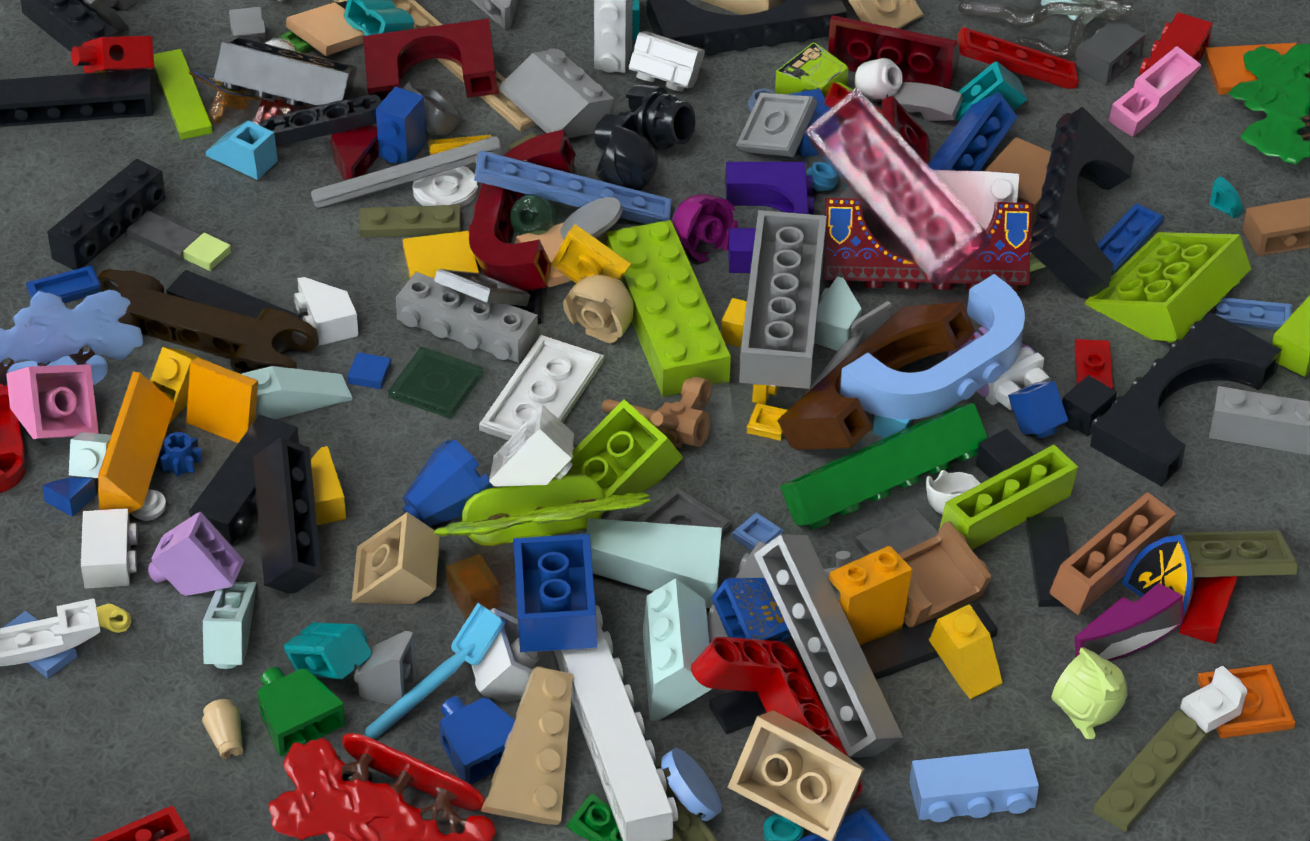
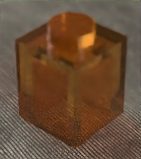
(472, 583)

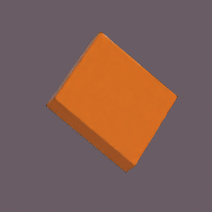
(1264, 704)

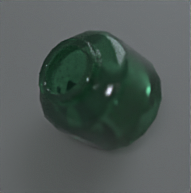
(525, 210)

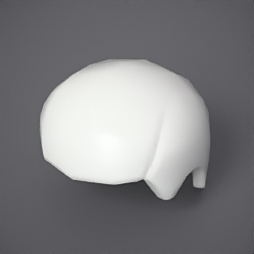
(948, 487)

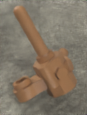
(683, 420)

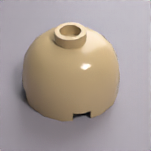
(600, 306)

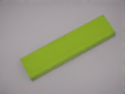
(181, 94)

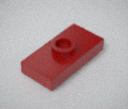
(1093, 359)

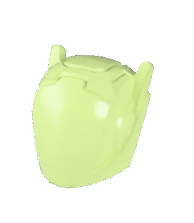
(1090, 691)

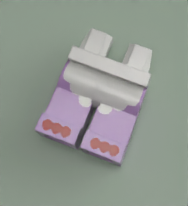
(1024, 372)

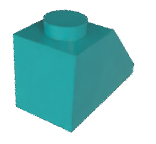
(989, 82)

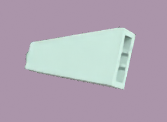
(656, 554)

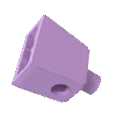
(195, 558)

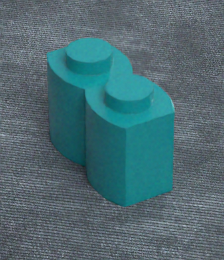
(377, 16)

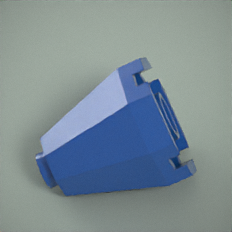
(444, 485)

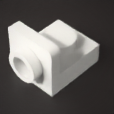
(1216, 702)

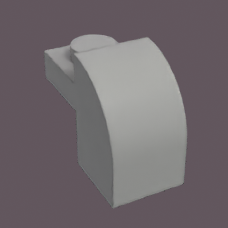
(247, 24)

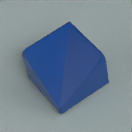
(69, 493)

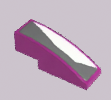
(1131, 625)

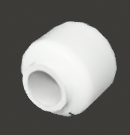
(878, 79)

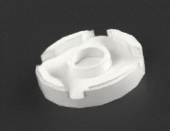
(432, 192)

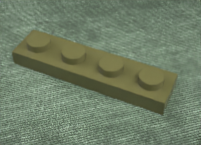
(1150, 771)

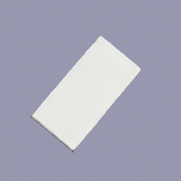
(548, 376)

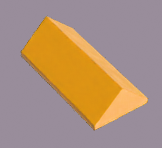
(134, 446)

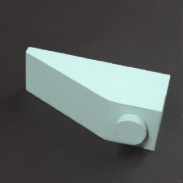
(295, 391)
(228, 625)

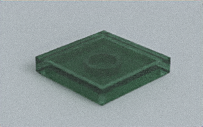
(435, 382)

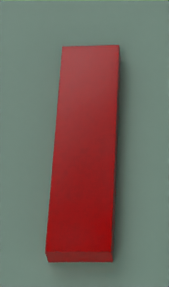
(1018, 58)

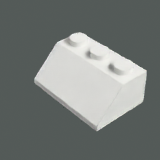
(534, 452)

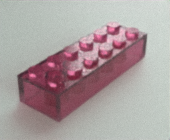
(897, 187)

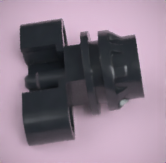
(652, 114)

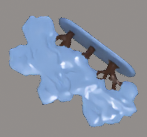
(56, 335)

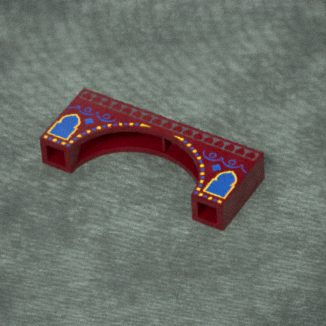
(858, 256)

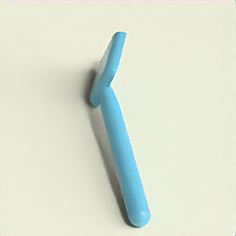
(469, 645)

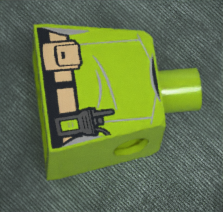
(811, 70)

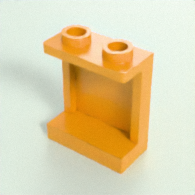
(874, 593)

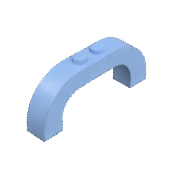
(957, 377)

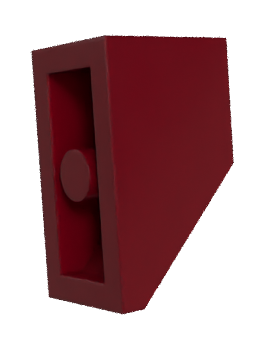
(355, 150)

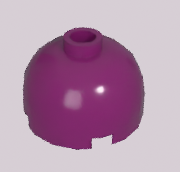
(704, 219)

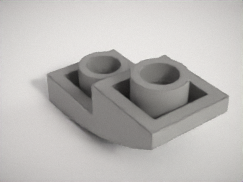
(931, 100)

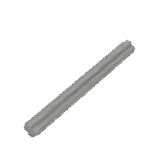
(404, 173)

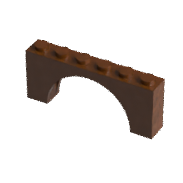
(834, 421)

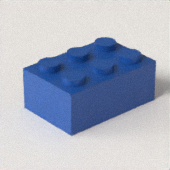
(555, 593)

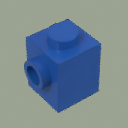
(1038, 409)

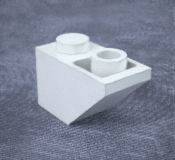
(327, 309)

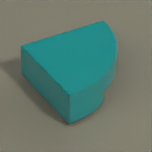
(1226, 198)

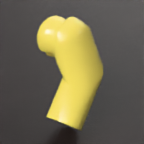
(113, 618)

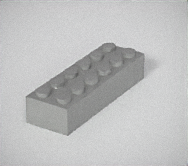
(783, 300)

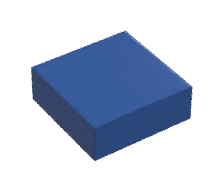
(369, 370)

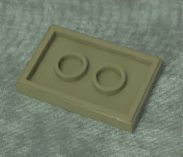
(1240, 553)

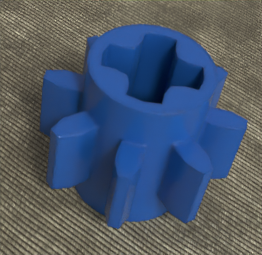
(180, 453)

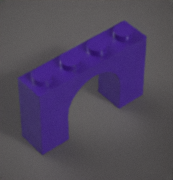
(763, 184)

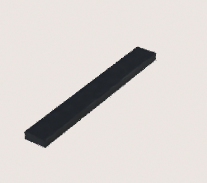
(883, 655)

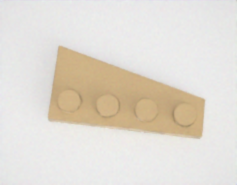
(533, 765)

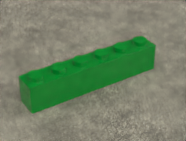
(883, 465)

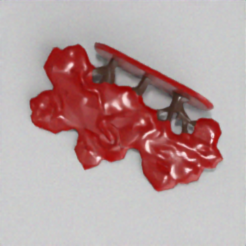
(368, 810)

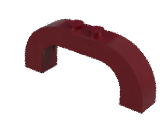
(524, 263)

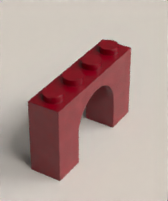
(465, 43)

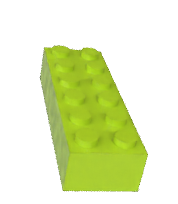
(669, 308)

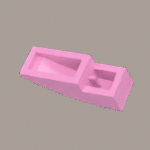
(1153, 91)

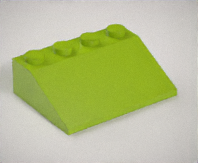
(1173, 283)

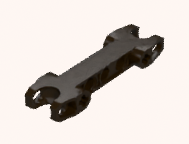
(241, 338)

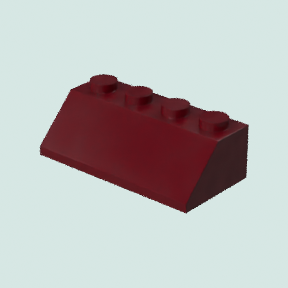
(918, 55)

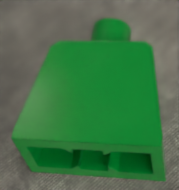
(297, 708)

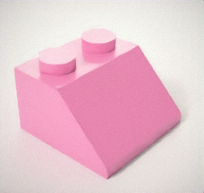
(53, 400)

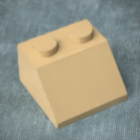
(397, 564)

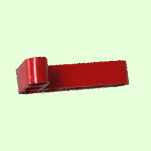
(774, 674)

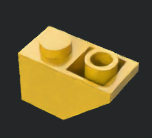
(172, 376)

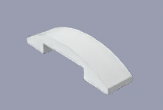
(49, 636)

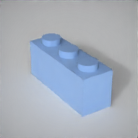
(974, 785)

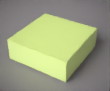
(207, 251)

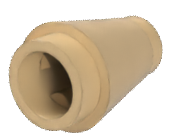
(224, 727)

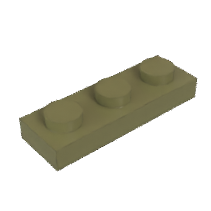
(409, 221)

